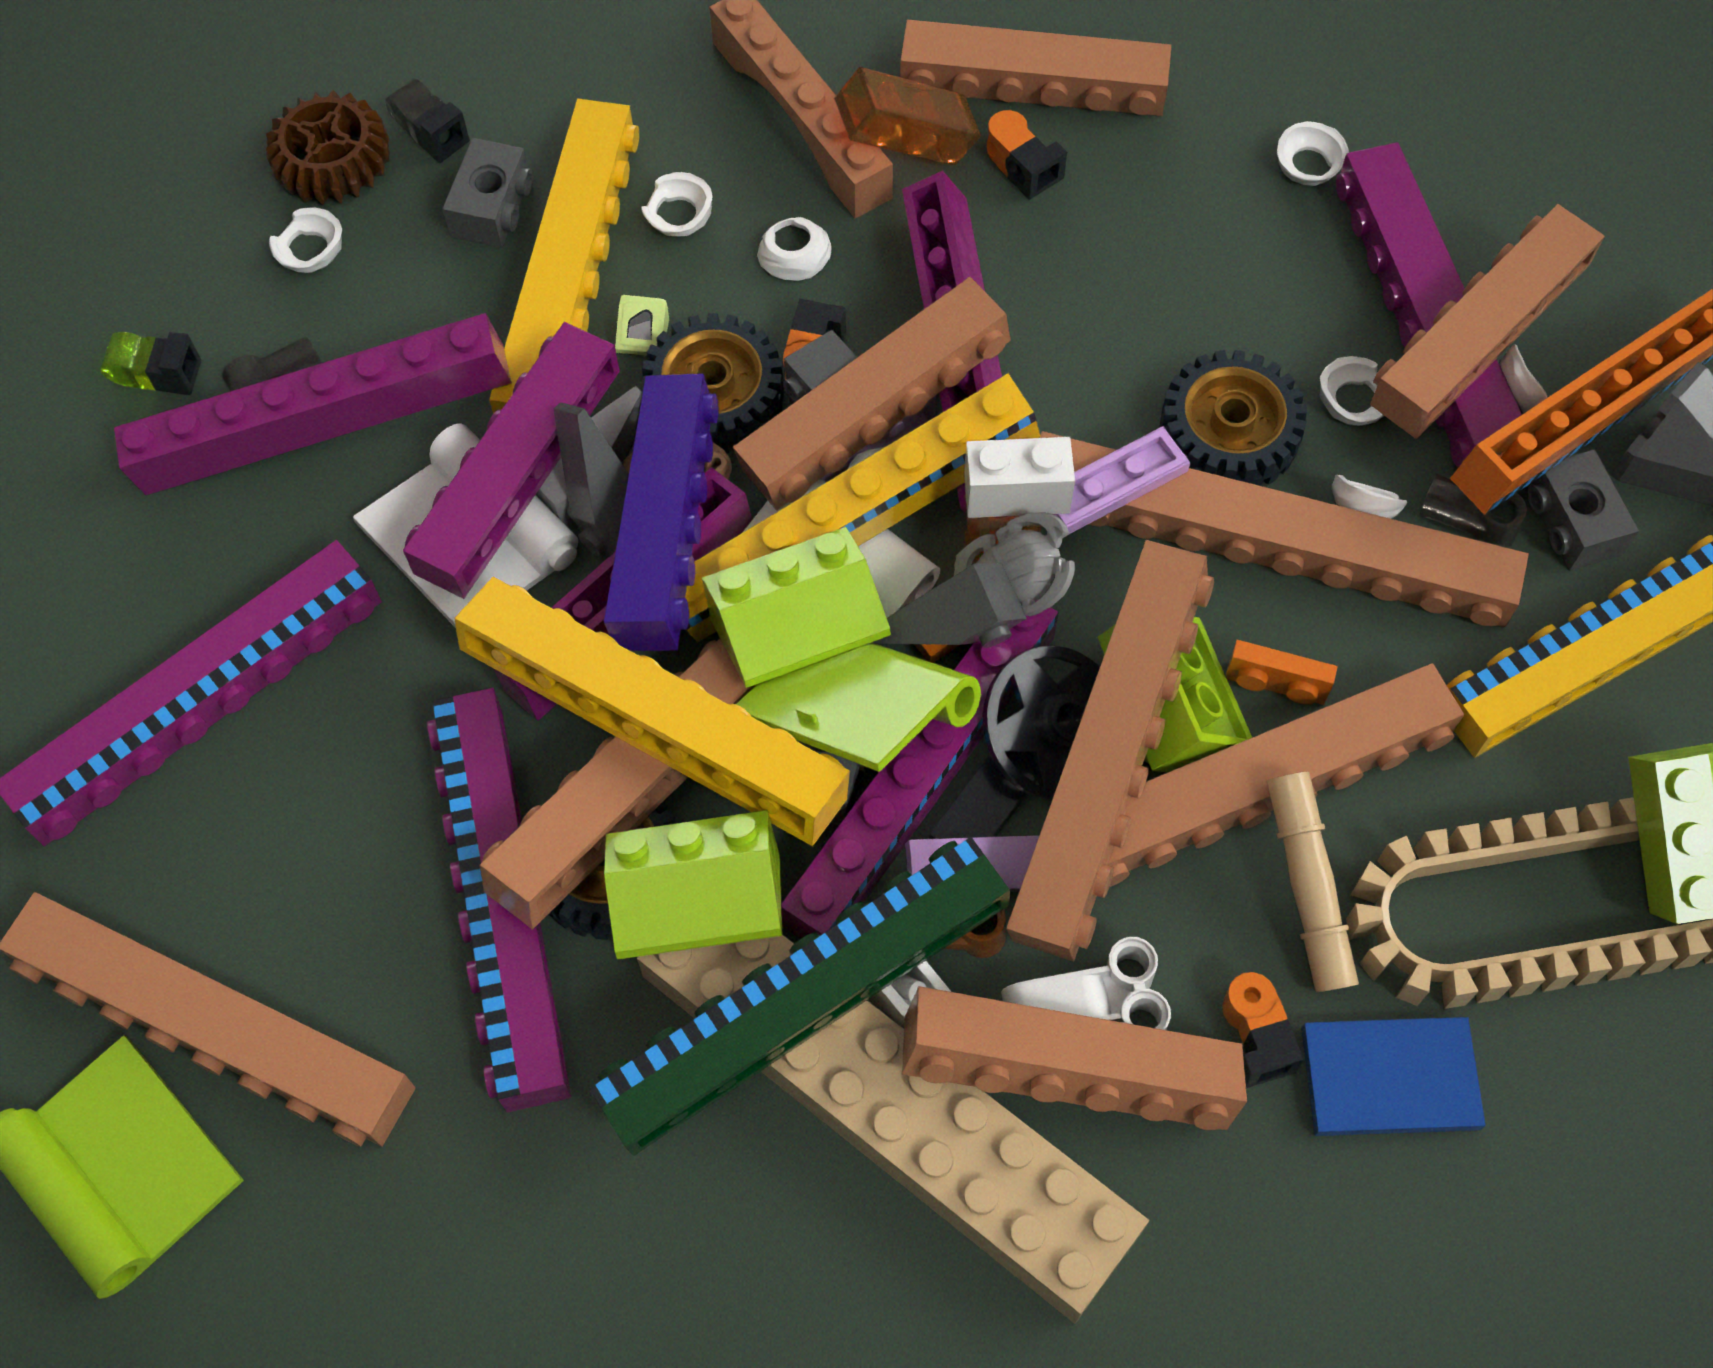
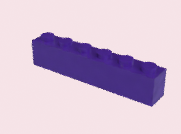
(661, 513)

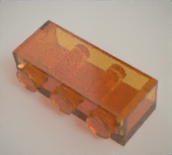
(907, 116)

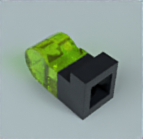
(152, 362)

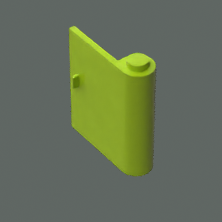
(864, 702)
(114, 1168)

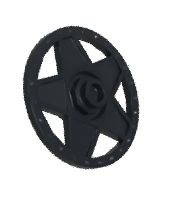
(1046, 716)

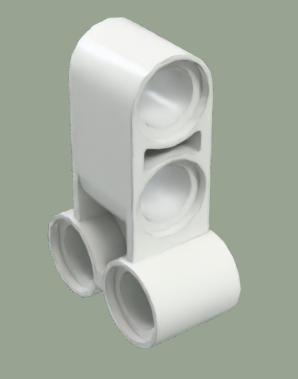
(1100, 990)

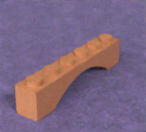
(759, 48)

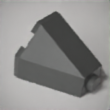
(1677, 444)

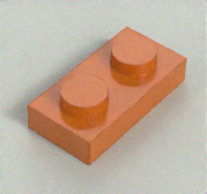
(1280, 672)

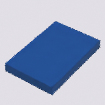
(1392, 1076)

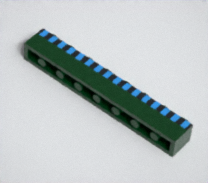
(800, 995)

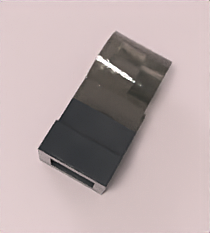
(426, 118)

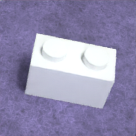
(1018, 477)

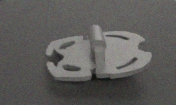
(1027, 558)

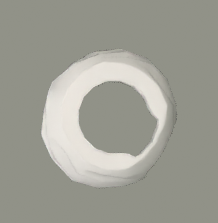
(1312, 137)
(679, 187)
(308, 222)
(795, 264)
(1345, 372)
(1521, 381)
(1366, 498)

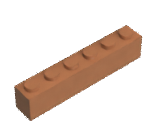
(1038, 67)
(1485, 320)
(873, 393)
(1073, 1059)

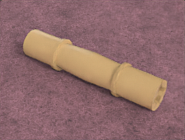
(1312, 882)

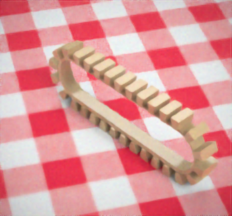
(1502, 843)

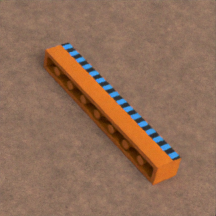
(1587, 407)

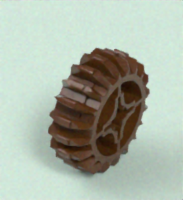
(332, 160)

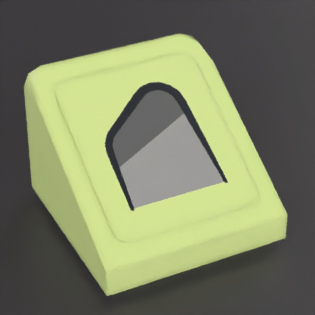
(640, 323)

